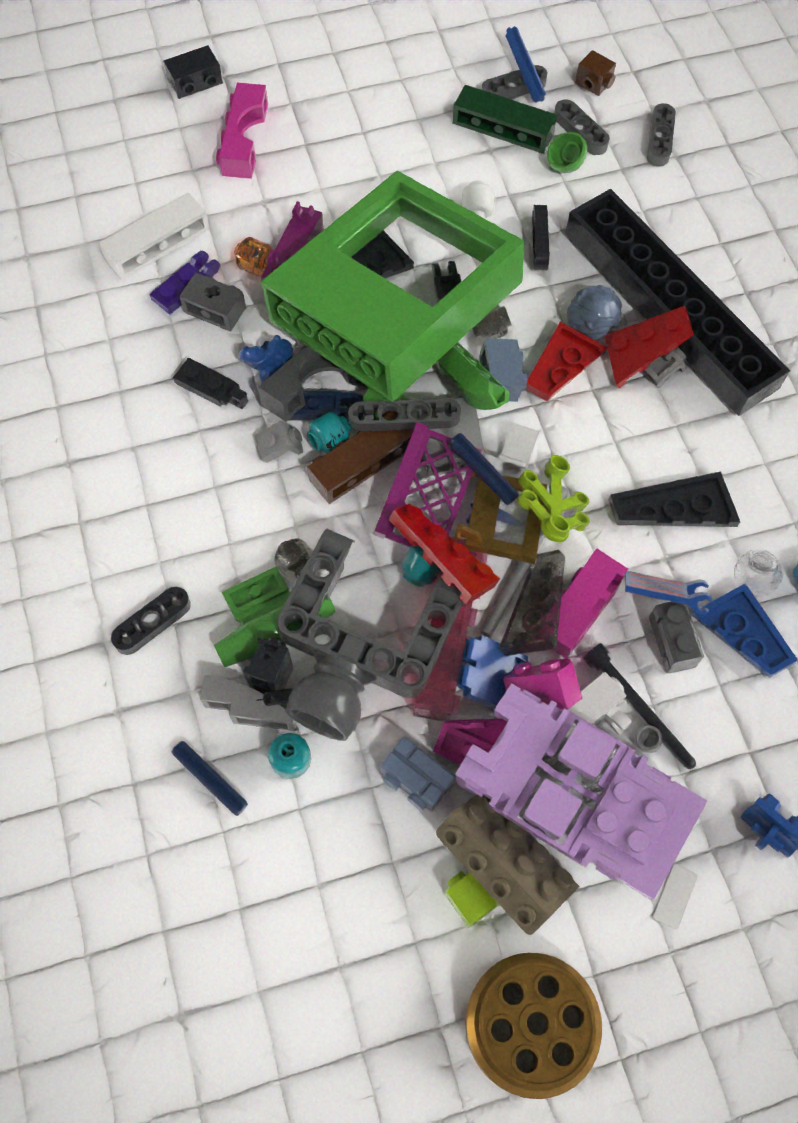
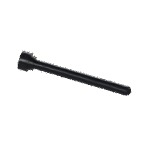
(600, 660)

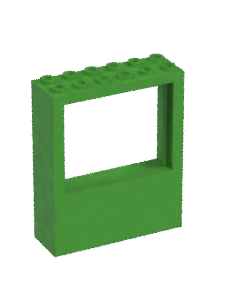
(370, 322)

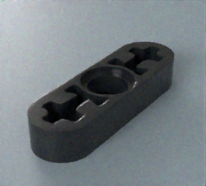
(540, 237)
(152, 607)

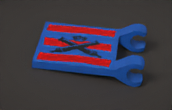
(668, 590)

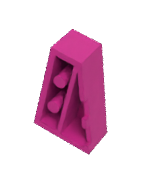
(586, 599)

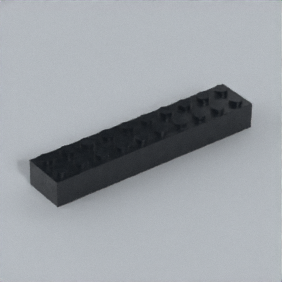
(658, 281)

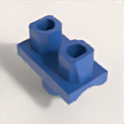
(772, 826)

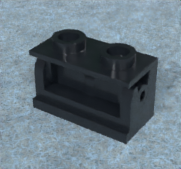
(193, 71)
(269, 666)

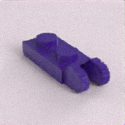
(168, 292)

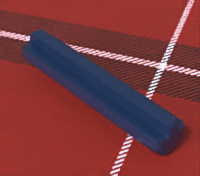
(483, 469)
(209, 778)

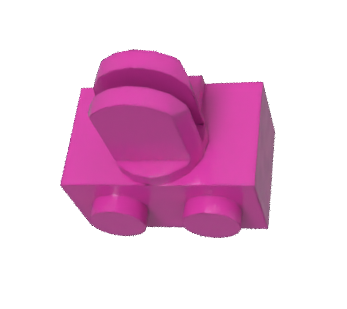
(548, 681)

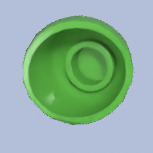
(567, 152)

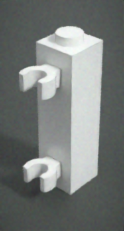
(597, 702)

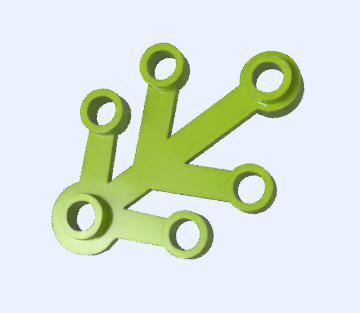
(553, 524)

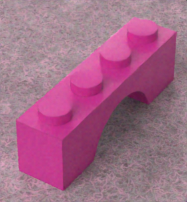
(237, 152)

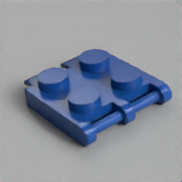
(487, 668)

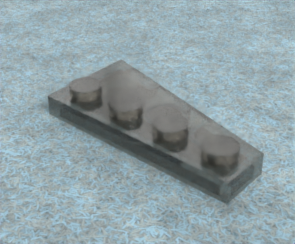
(537, 609)

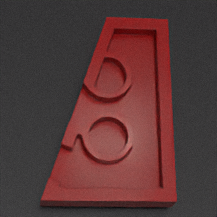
(643, 342)
(562, 361)

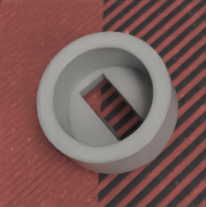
(642, 736)

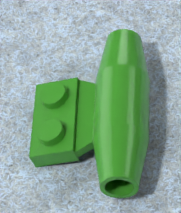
(257, 607)

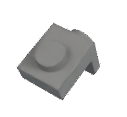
(278, 440)

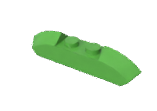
(473, 379)

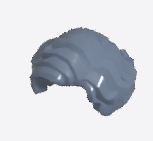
(594, 311)

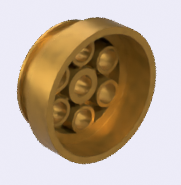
(498, 1058)

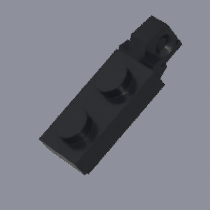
(210, 384)

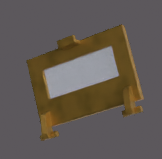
(501, 528)

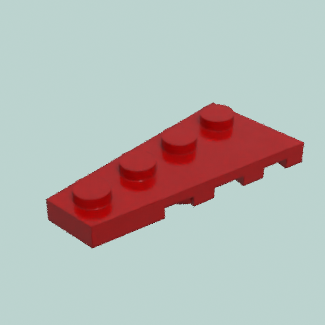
(454, 559)

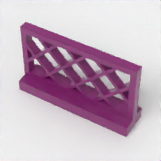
(407, 473)

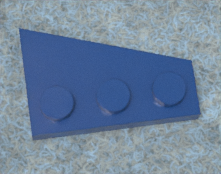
(748, 630)

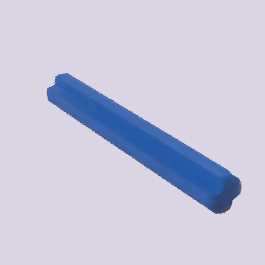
(525, 64)

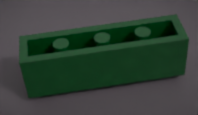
(504, 119)

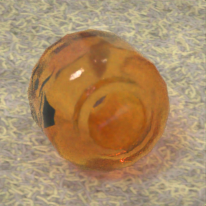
(252, 255)

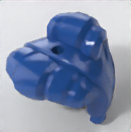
(267, 357)

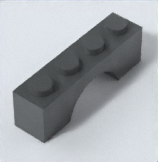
(283, 390)

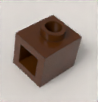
(595, 73)

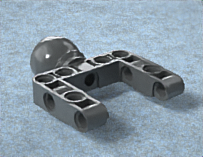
(330, 698)

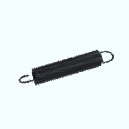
(276, 697)

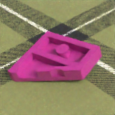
(459, 735)

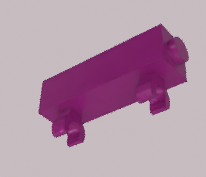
(301, 229)

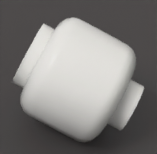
(479, 198)

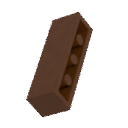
(357, 460)

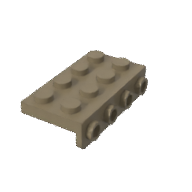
(507, 863)

